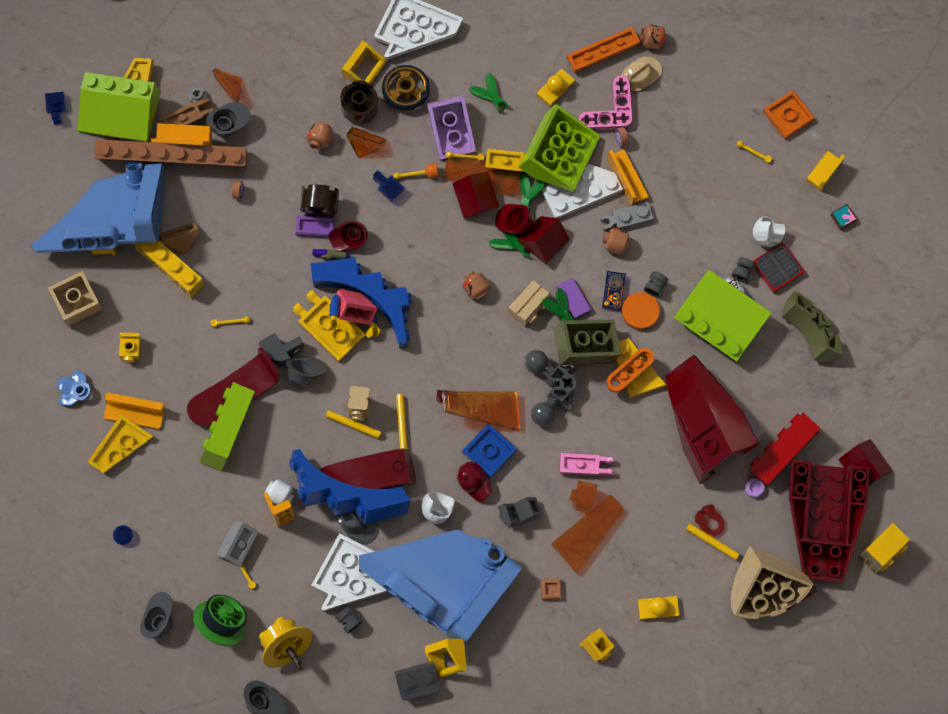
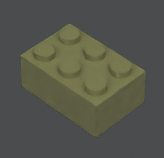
(587, 342)

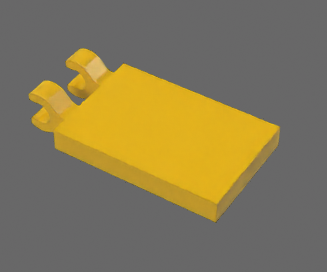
(314, 321)

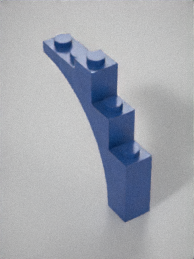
(347, 276)
(342, 498)

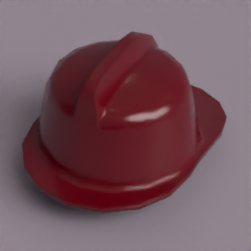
(514, 219)

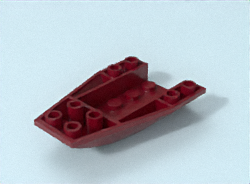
(706, 418)
(827, 516)

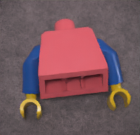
(354, 308)

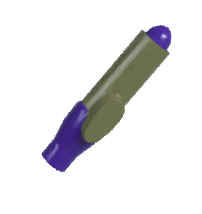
(329, 254)

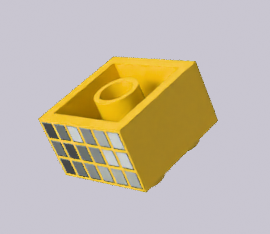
(887, 545)

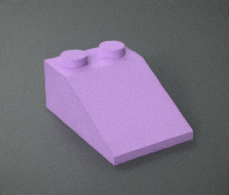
(451, 126)

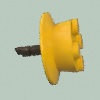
(284, 643)

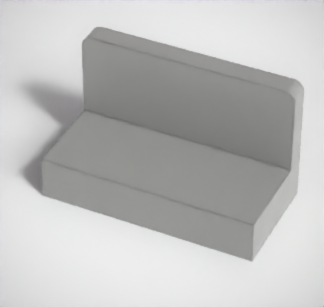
(237, 543)

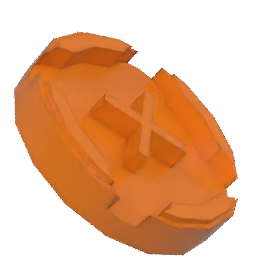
(640, 310)

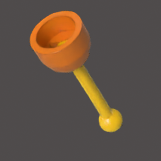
(431, 171)

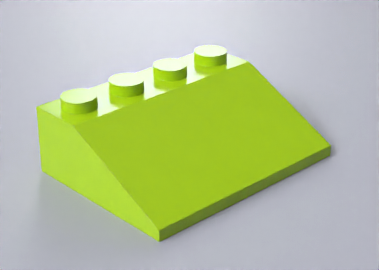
(117, 107)
(559, 149)
(722, 315)

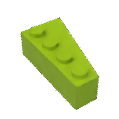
(227, 426)

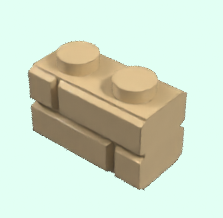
(528, 304)
(359, 403)

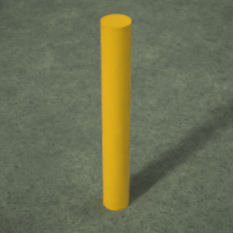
(401, 421)
(353, 424)
(712, 541)

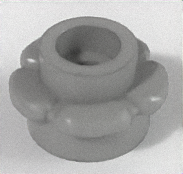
(202, 95)

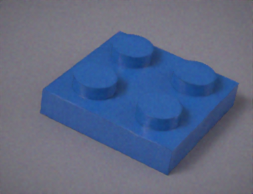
(489, 450)

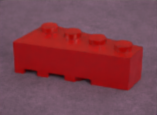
(785, 448)

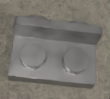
(417, 681)

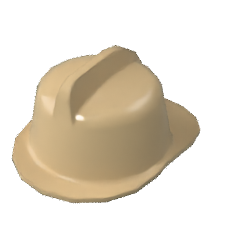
(642, 72)

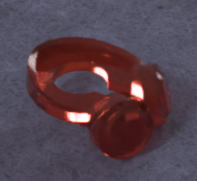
(710, 511)

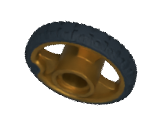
(405, 80)

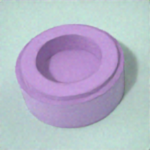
(754, 488)

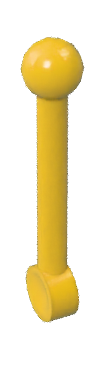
(449, 155)
(767, 159)
(214, 323)
(251, 584)

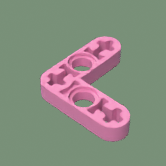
(618, 110)

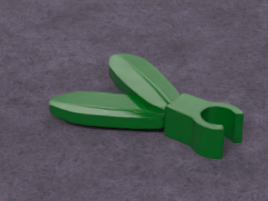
(489, 94)
(530, 192)
(509, 243)
(561, 309)

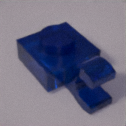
(55, 105)
(389, 187)

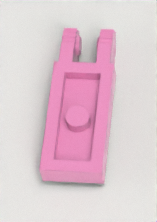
(585, 464)

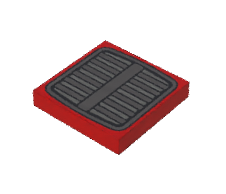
(778, 267)

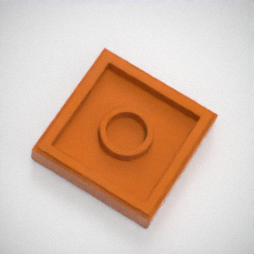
(788, 114)

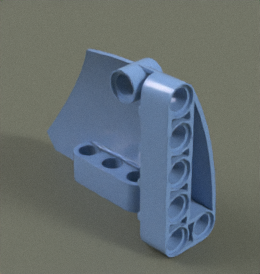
(112, 213)
(444, 579)

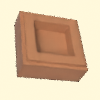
(550, 589)

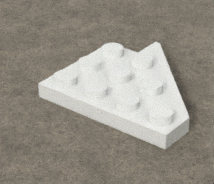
(414, 25)
(592, 187)
(341, 575)

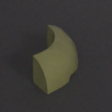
(814, 326)

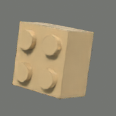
(75, 298)

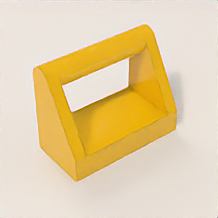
(356, 59)
(456, 649)

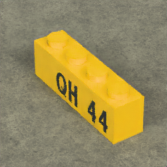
(171, 267)

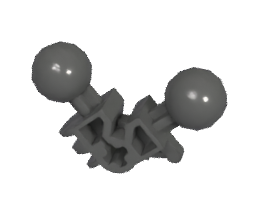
(544, 412)

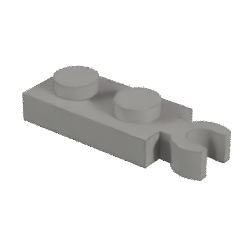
(628, 217)

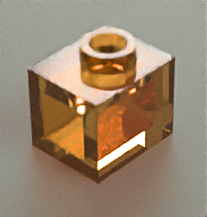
(583, 496)

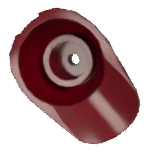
(346, 238)
(478, 484)

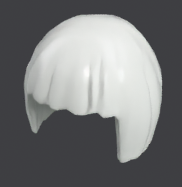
(767, 232)
(437, 507)

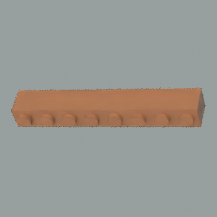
(171, 153)

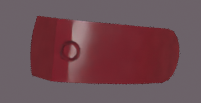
(256, 375)
(375, 470)

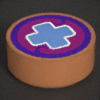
(621, 136)
(237, 190)

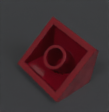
(475, 194)
(545, 238)
(867, 455)

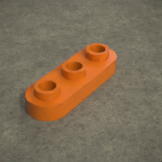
(634, 363)

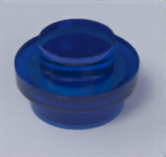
(122, 535)

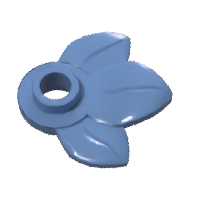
(71, 387)

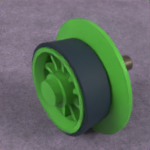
(221, 620)

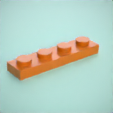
(603, 49)

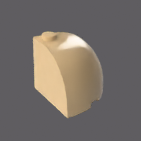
(766, 585)

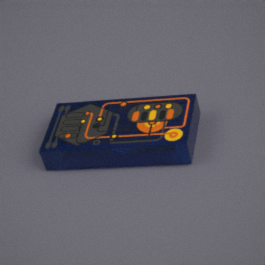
(613, 290)

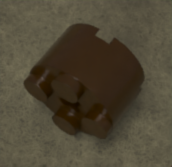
(352, 109)
(319, 200)

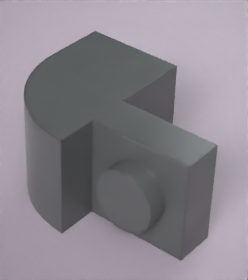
(280, 353)
(520, 512)

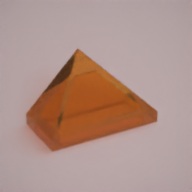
(230, 83)
(364, 142)

